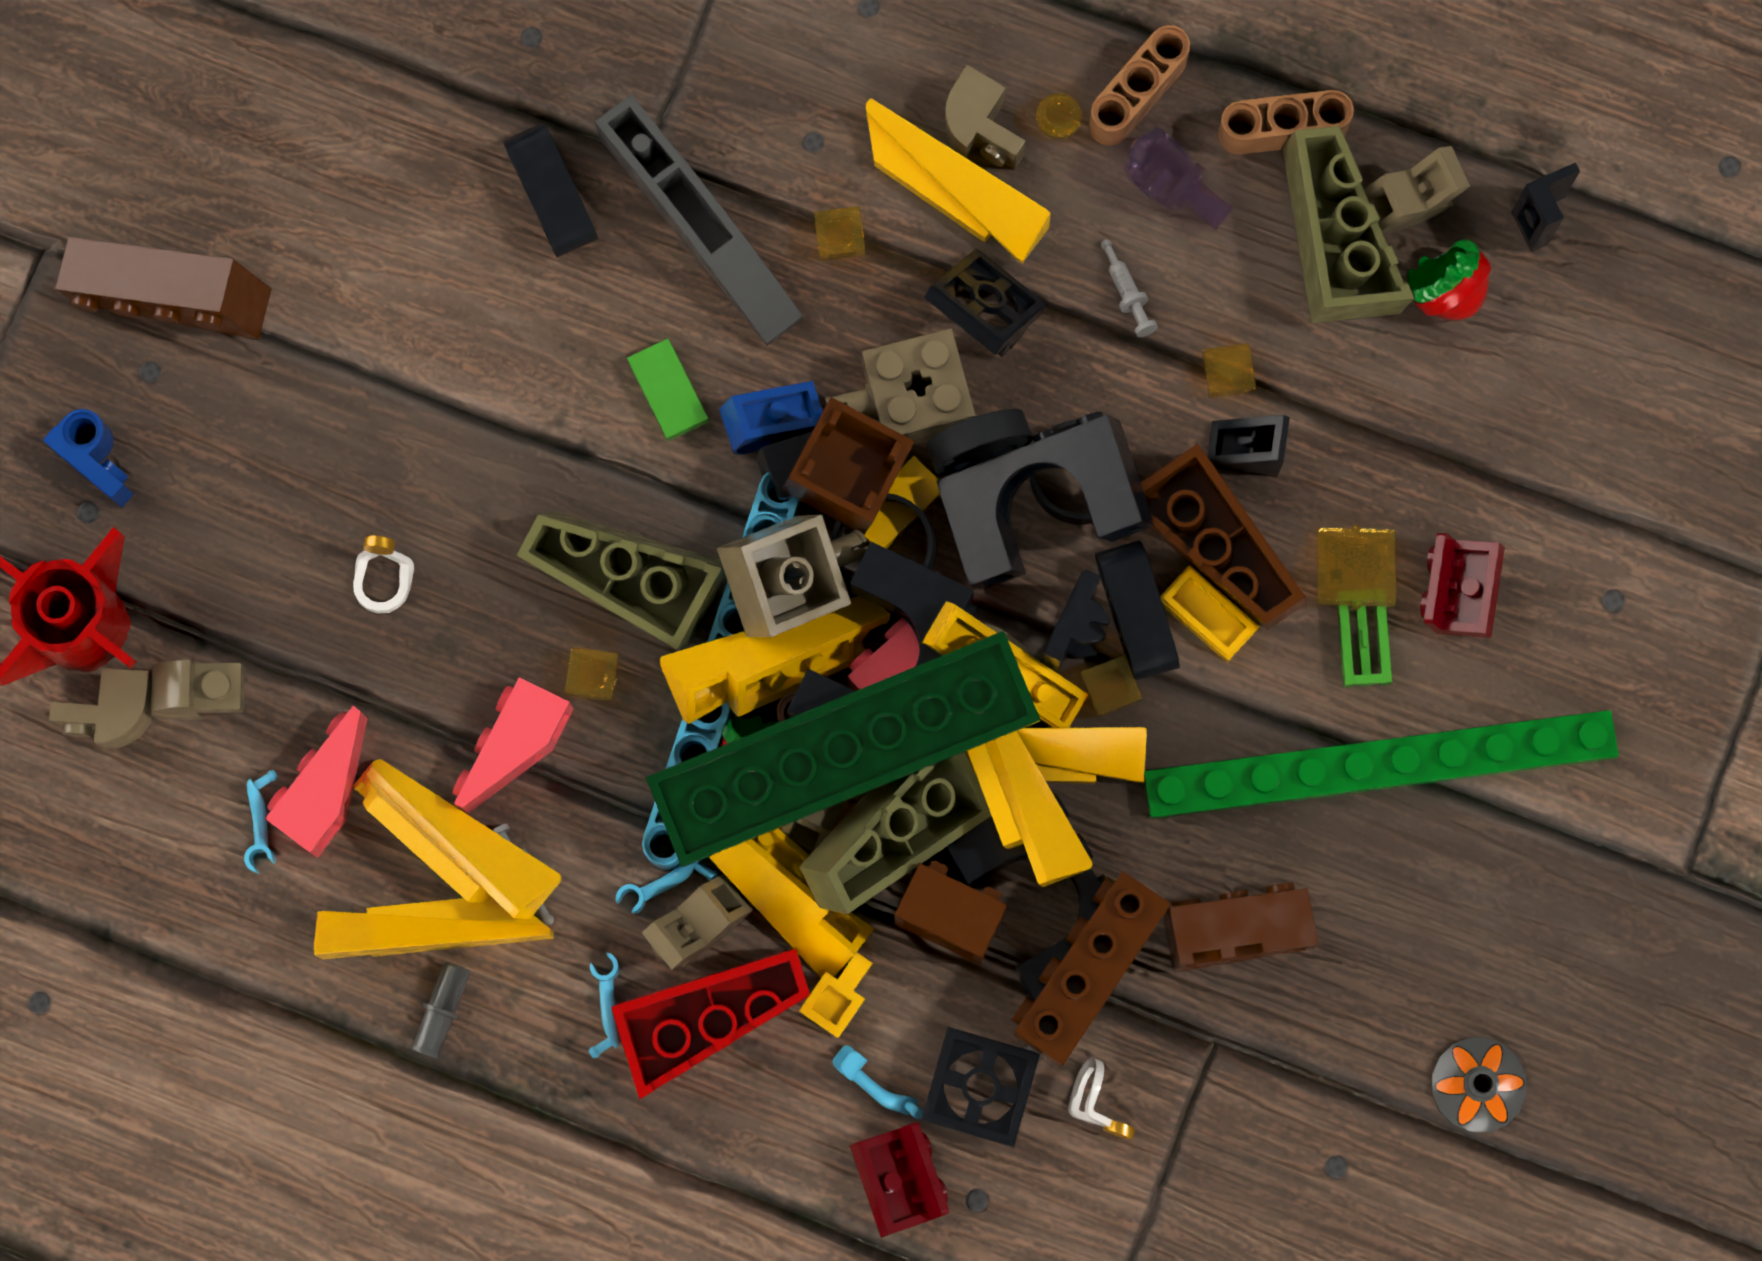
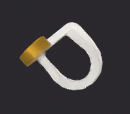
(382, 546)
(1110, 1126)

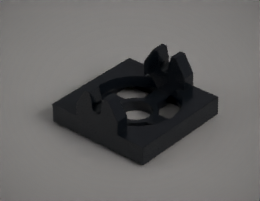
(997, 282)
(1077, 625)
(1020, 1060)

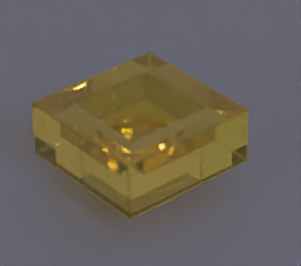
(839, 233)
(1228, 370)
(591, 674)
(1111, 686)

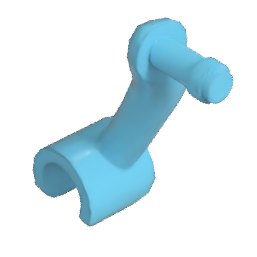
(260, 825)
(664, 883)
(607, 999)
(850, 1064)

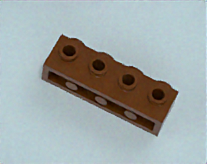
(1091, 968)

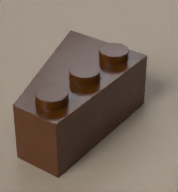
(1239, 927)

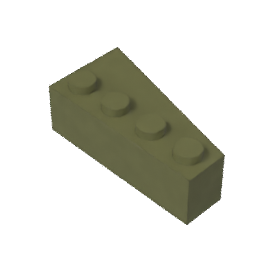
(1340, 243)
(632, 576)
(894, 832)

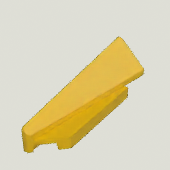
(954, 184)
(763, 669)
(1083, 753)
(1027, 810)
(455, 844)
(771, 879)
(421, 928)

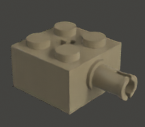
(892, 371)
(788, 574)

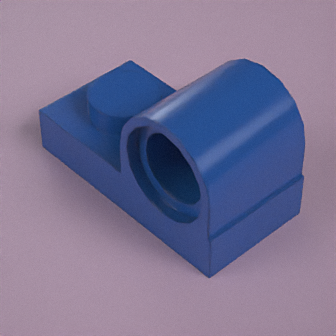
(769, 414)
(87, 457)

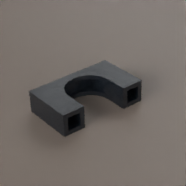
(982, 494)
(901, 588)
(981, 854)

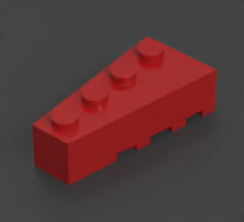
(692, 1020)

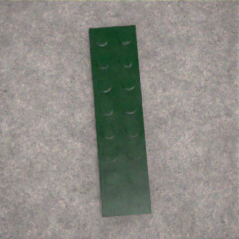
(843, 749)

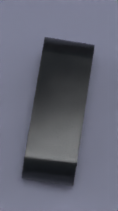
(550, 190)
(1137, 610)

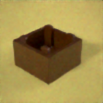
(848, 465)
(950, 912)

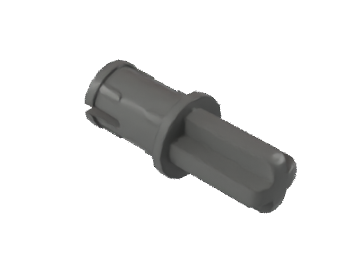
(441, 1010)

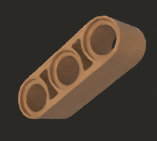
(1143, 65)
(1260, 116)

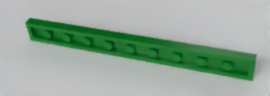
(1380, 764)

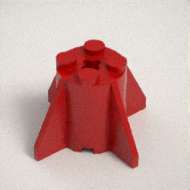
(68, 613)

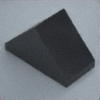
(1249, 444)

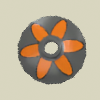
(1455, 1090)

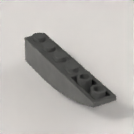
(697, 218)

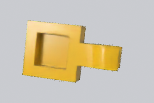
(834, 1000)

